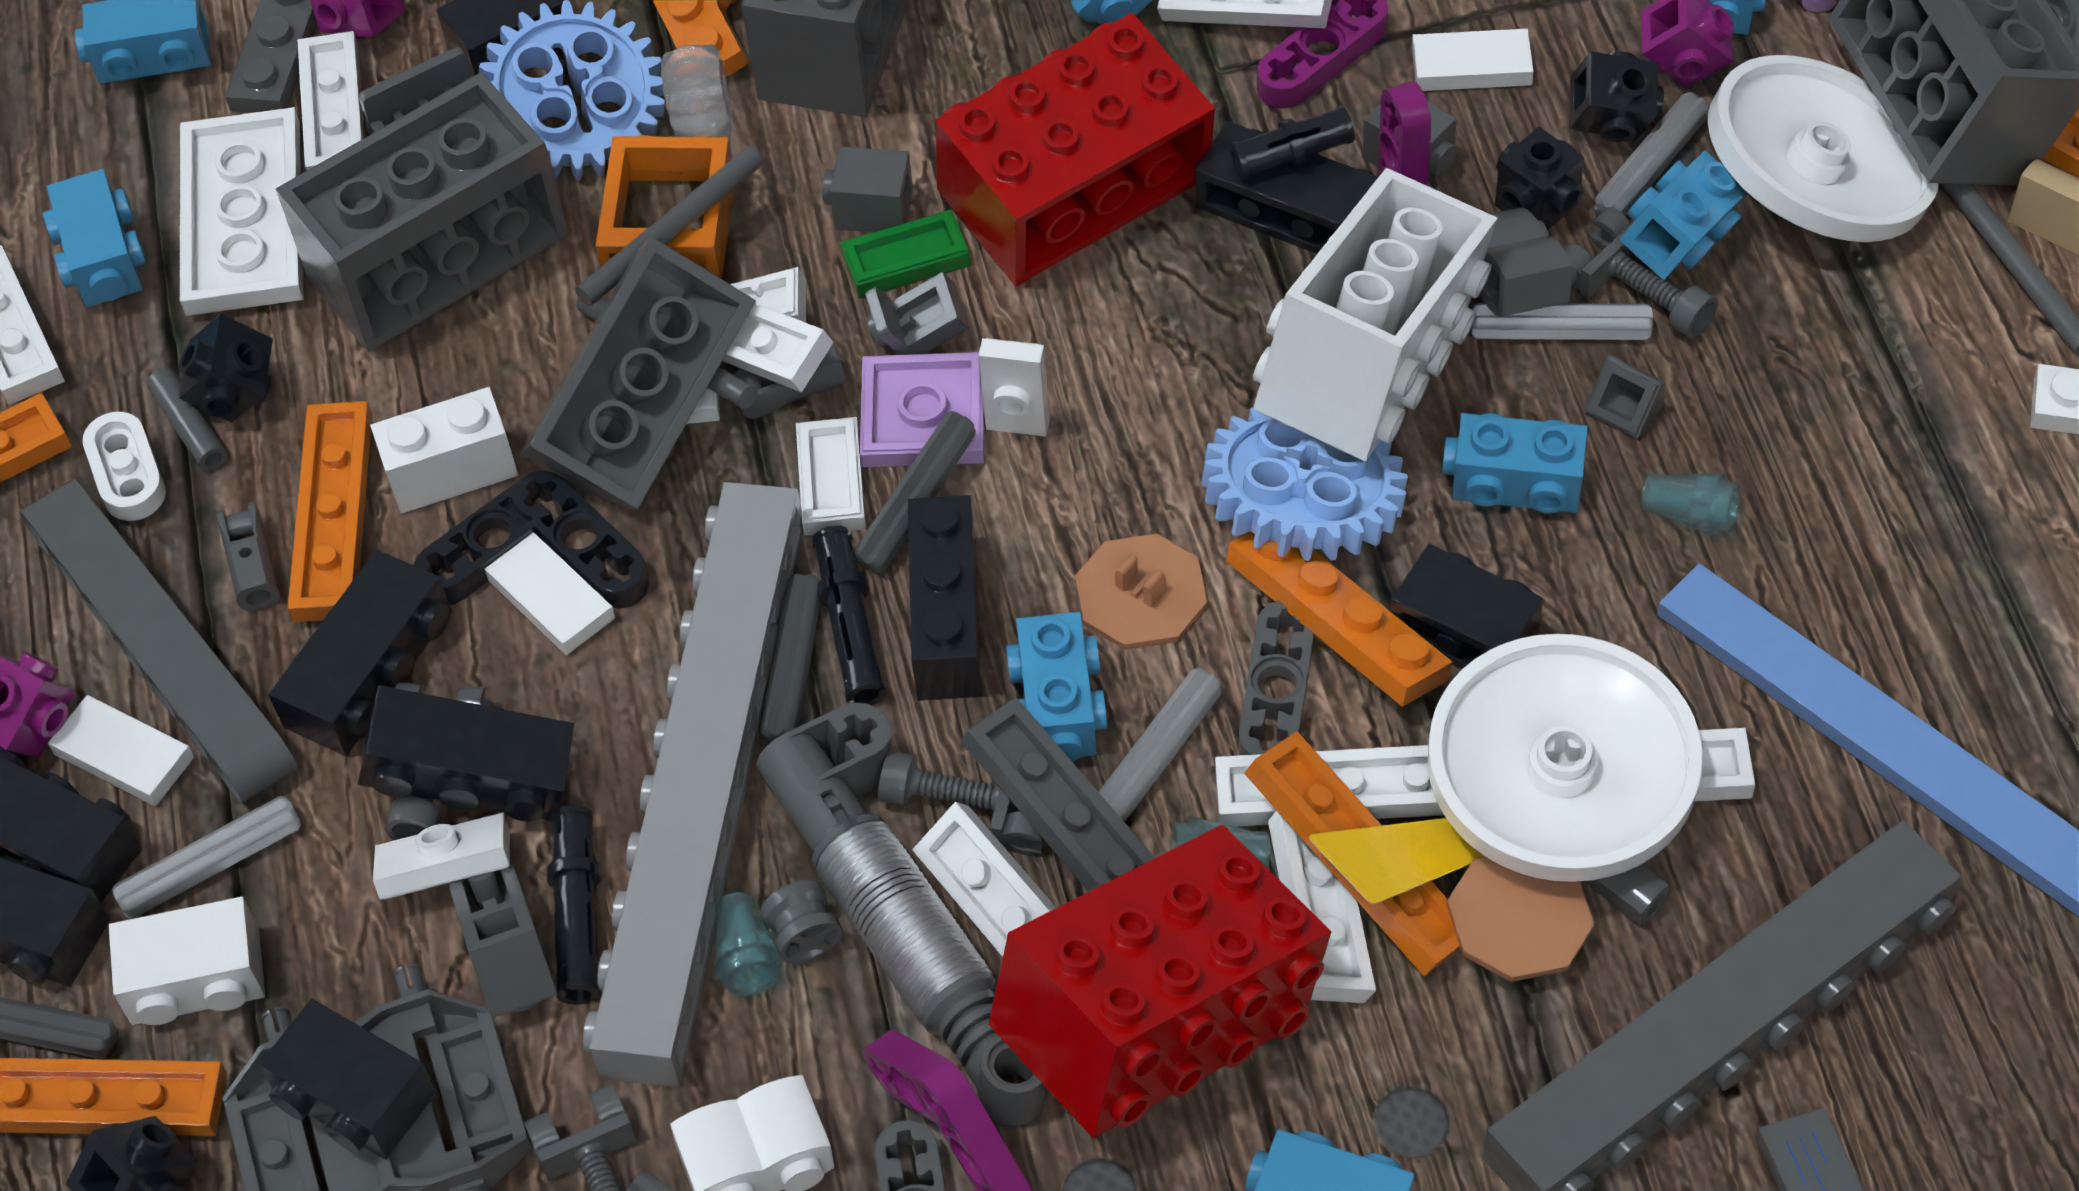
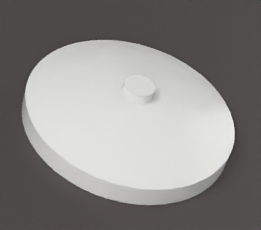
(1817, 149)
(1564, 757)

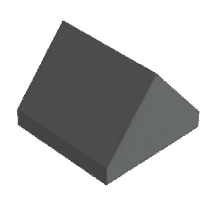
(1626, 397)

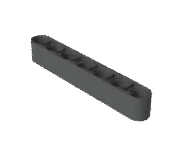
(159, 641)

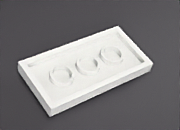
(231, 219)

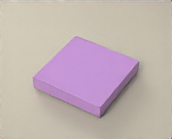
(907, 400)

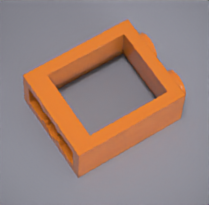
(666, 160)

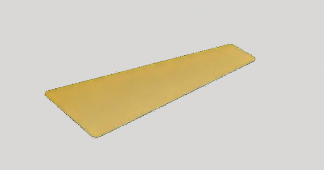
(1395, 856)

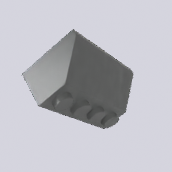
(638, 376)

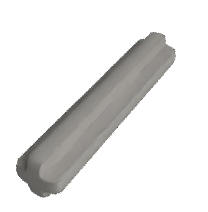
(1653, 154)
(1567, 322)
(1160, 741)
(206, 857)

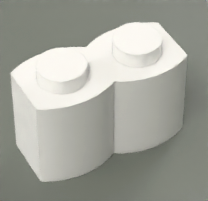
(755, 1142)

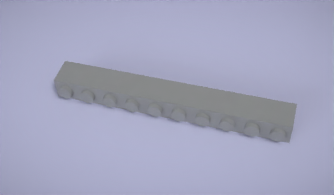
(696, 791)

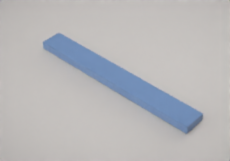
(1879, 732)

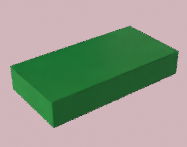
(905, 253)

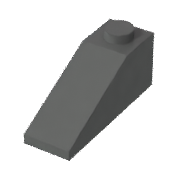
(502, 941)

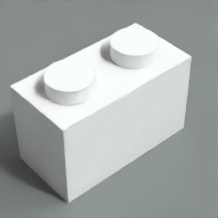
(444, 450)
(186, 961)

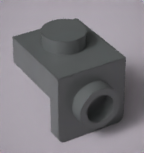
(917, 318)

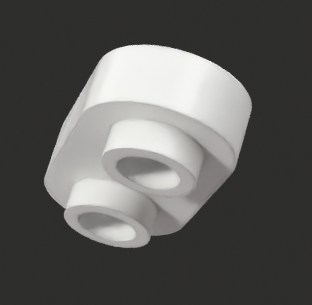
(124, 471)

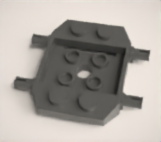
(474, 1087)

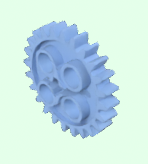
(621, 77)
(1300, 488)

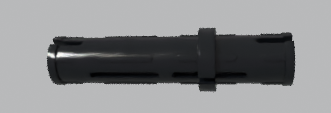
(844, 593)
(573, 881)

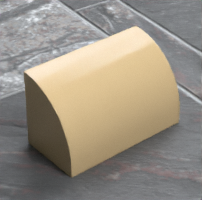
(2048, 205)

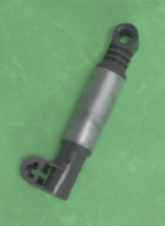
(933, 965)

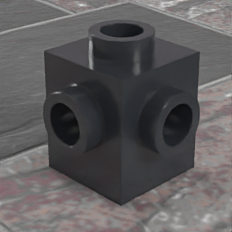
(1614, 95)
(1540, 177)
(226, 368)
(132, 1158)

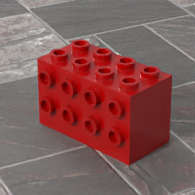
(1072, 147)
(1158, 980)

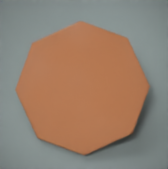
(1141, 591)
(1518, 921)

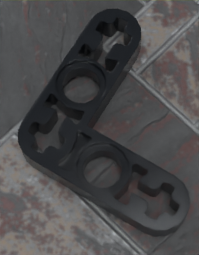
(517, 515)

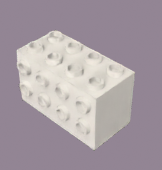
(1375, 315)

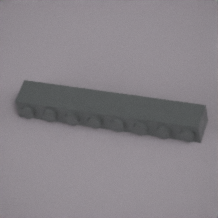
(1725, 1017)

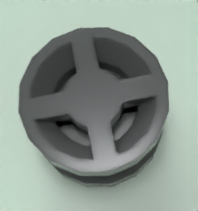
(801, 921)

